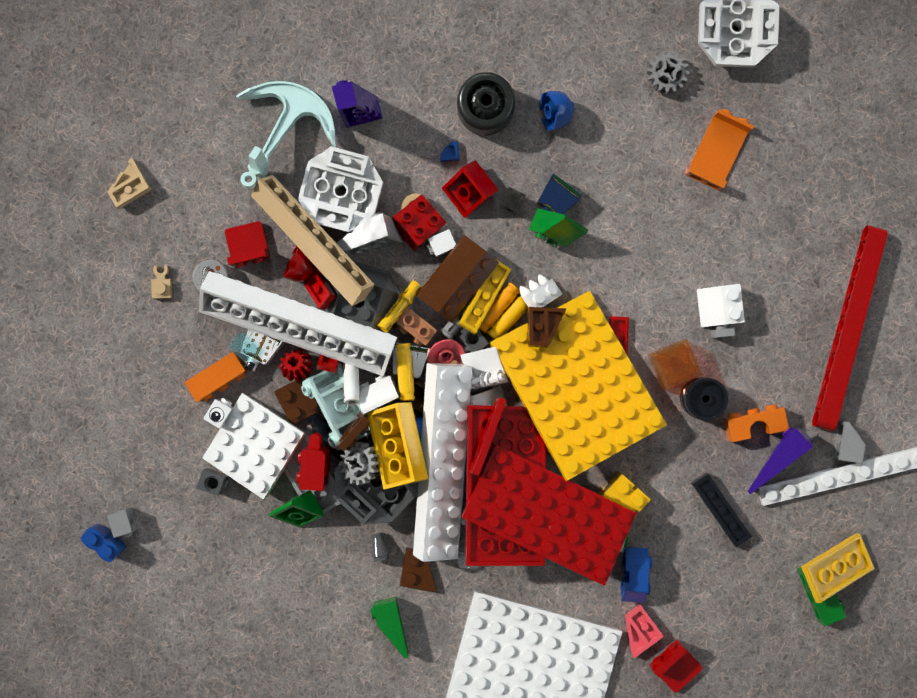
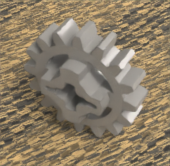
(666, 64)
(357, 464)

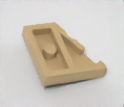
(128, 186)

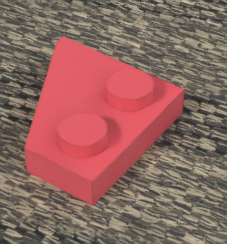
(641, 630)

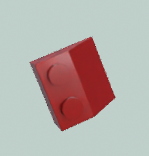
(470, 188)

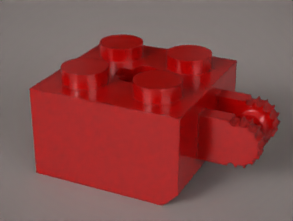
(314, 465)

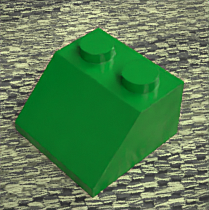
(556, 228)

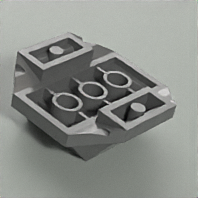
(377, 303)
(370, 501)

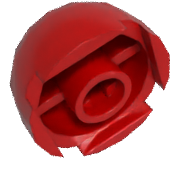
(299, 267)

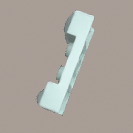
(329, 394)

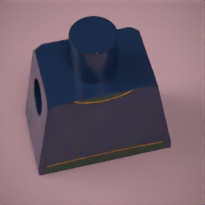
(558, 196)

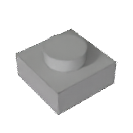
(722, 331)

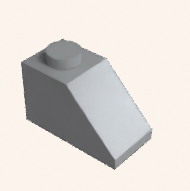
(848, 444)

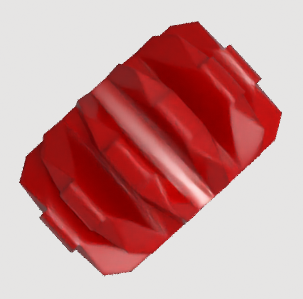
(302, 364)

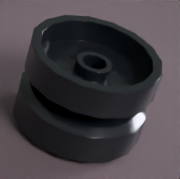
(715, 402)

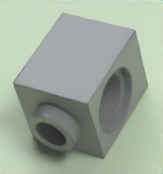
(122, 523)

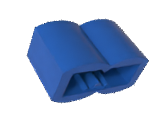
(100, 539)

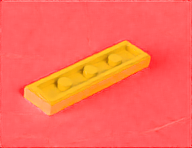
(484, 299)

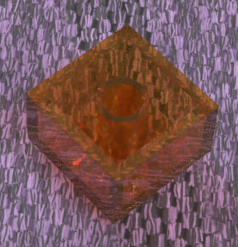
(674, 364)

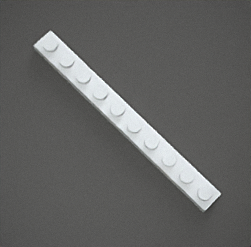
(838, 476)

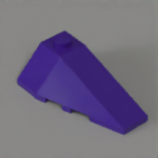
(790, 447)

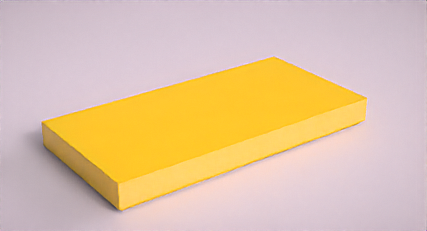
(837, 568)

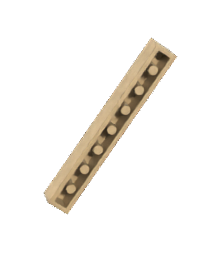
(312, 240)

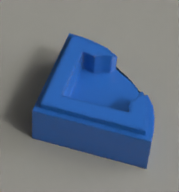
(450, 153)

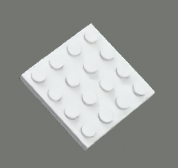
(254, 446)

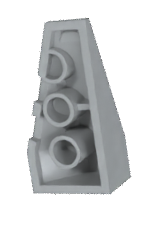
(370, 234)

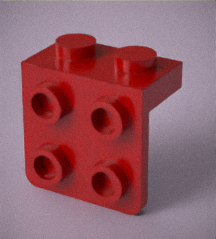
(246, 244)
(676, 666)

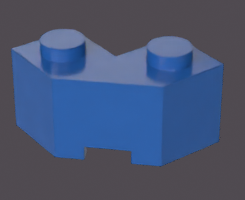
(635, 577)

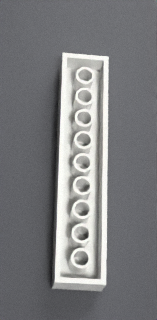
(295, 323)
(444, 456)

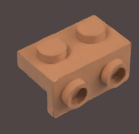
(416, 327)

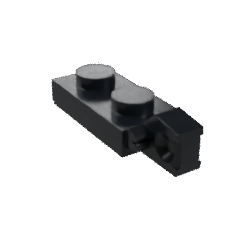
(323, 428)

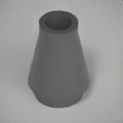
(379, 548)

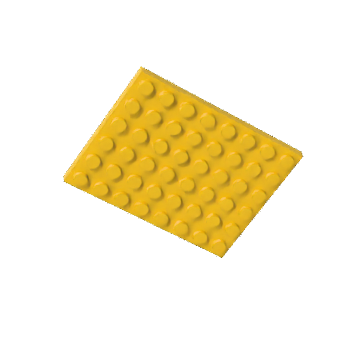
(580, 388)

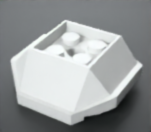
(756, 36)
(334, 170)

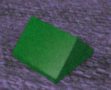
(299, 510)

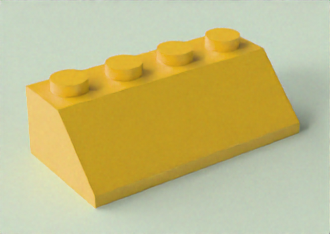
(398, 445)

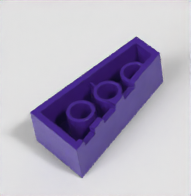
(355, 104)

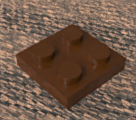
(295, 403)

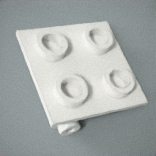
(486, 368)

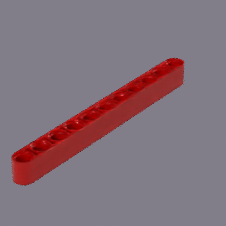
(849, 328)

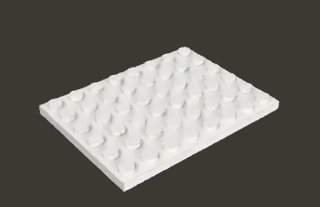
(531, 653)

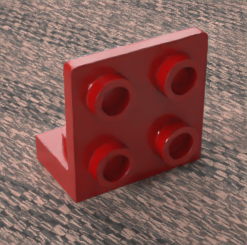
(418, 222)

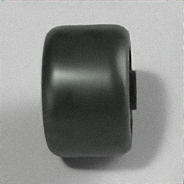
(480, 118)

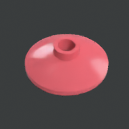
(453, 351)

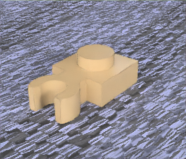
(161, 286)

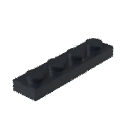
(721, 509)

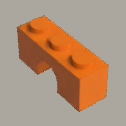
(772, 418)

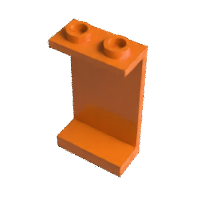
(719, 149)

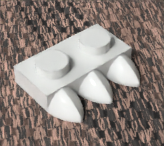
(541, 293)

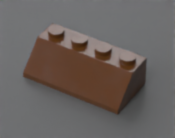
(457, 278)

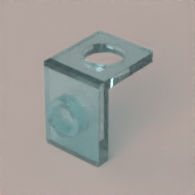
(244, 347)

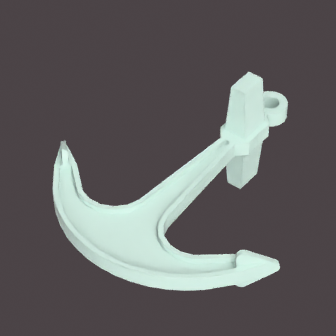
(297, 103)

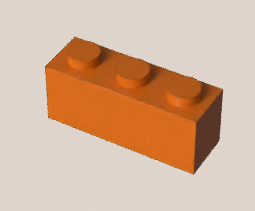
(216, 377)

